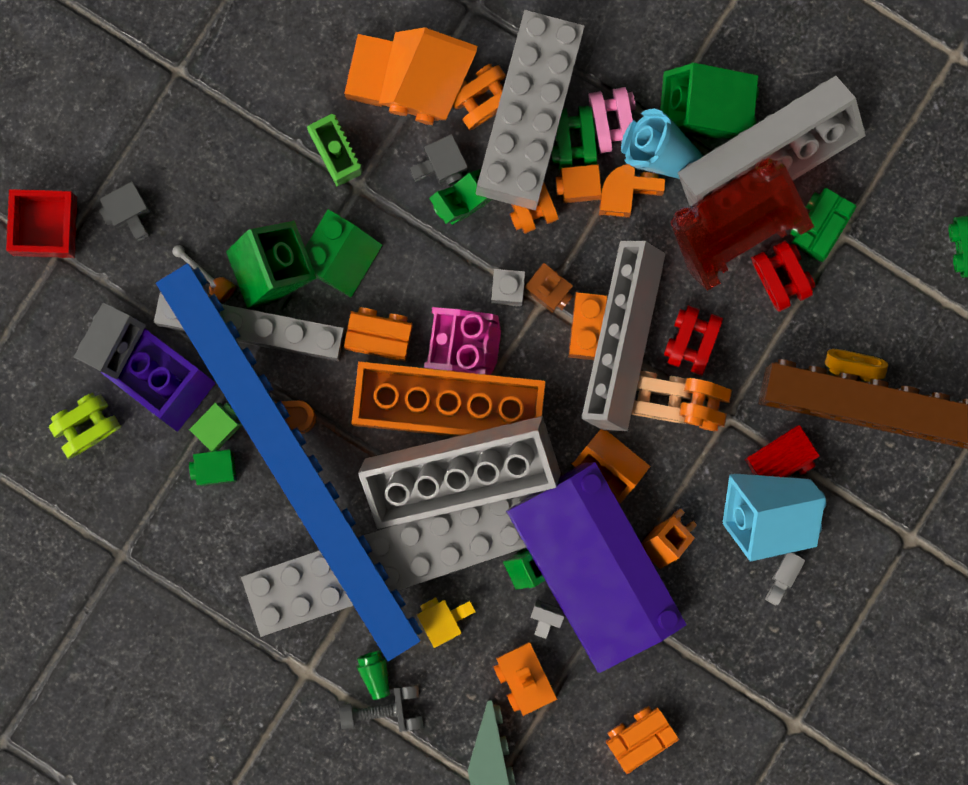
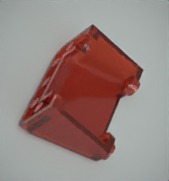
(738, 219)

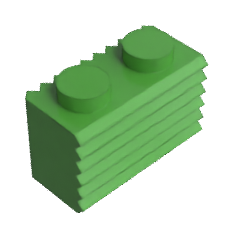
(335, 149)

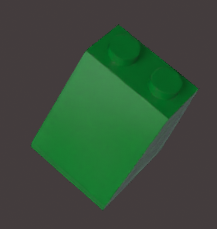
(709, 100)
(270, 263)

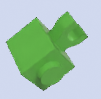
(216, 426)

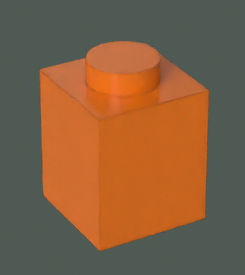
(579, 184)

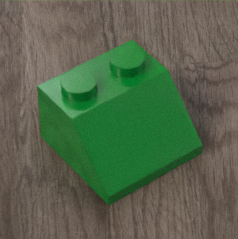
(341, 253)

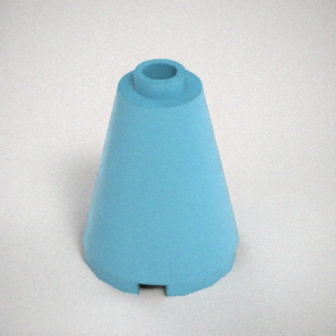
(658, 145)

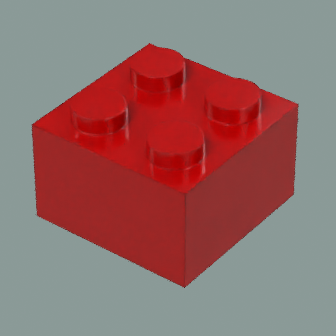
(41, 223)

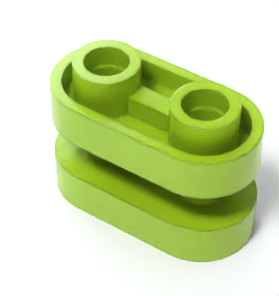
(89, 408)

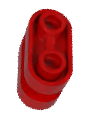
(787, 258)
(677, 348)

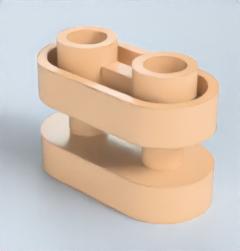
(674, 389)

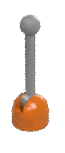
(219, 286)

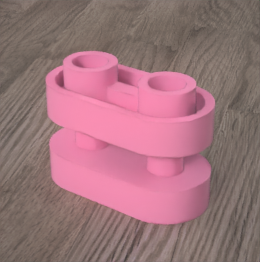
(622, 104)

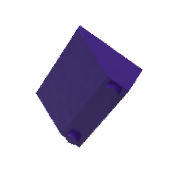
(596, 567)

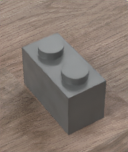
(109, 340)

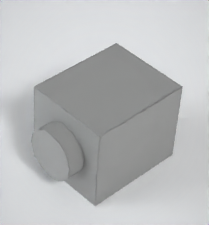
(508, 287)

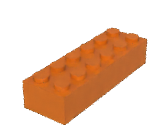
(441, 400)

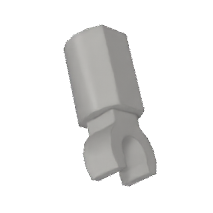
(784, 577)

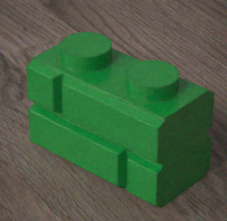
(829, 216)

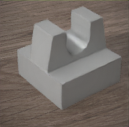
(546, 616)

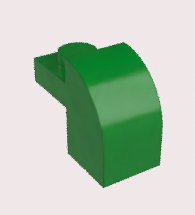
(459, 200)

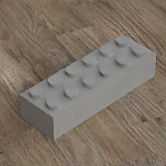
(529, 110)
(796, 135)
(460, 472)

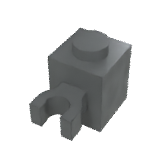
(443, 160)
(126, 208)

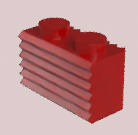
(784, 455)

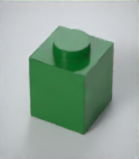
(213, 468)
(523, 570)

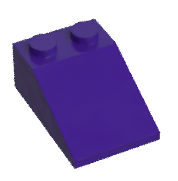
(163, 381)

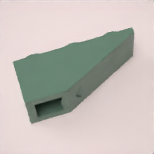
(487, 758)

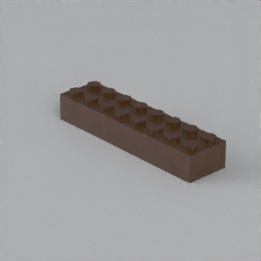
(865, 403)

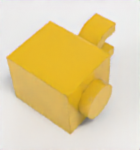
(440, 622)

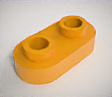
(855, 363)

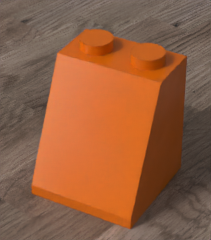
(425, 74)

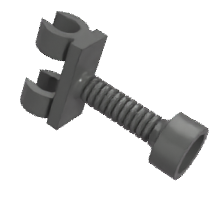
(350, 715)

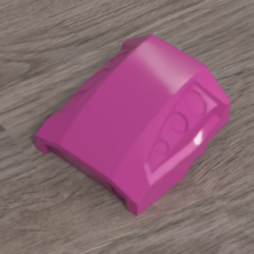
(464, 341)

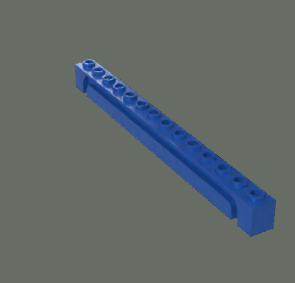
(288, 461)

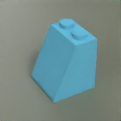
(773, 514)

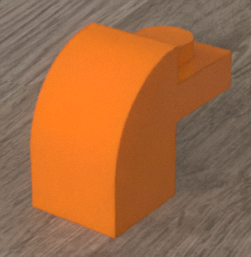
(620, 186)

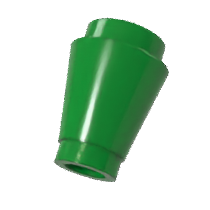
(374, 674)

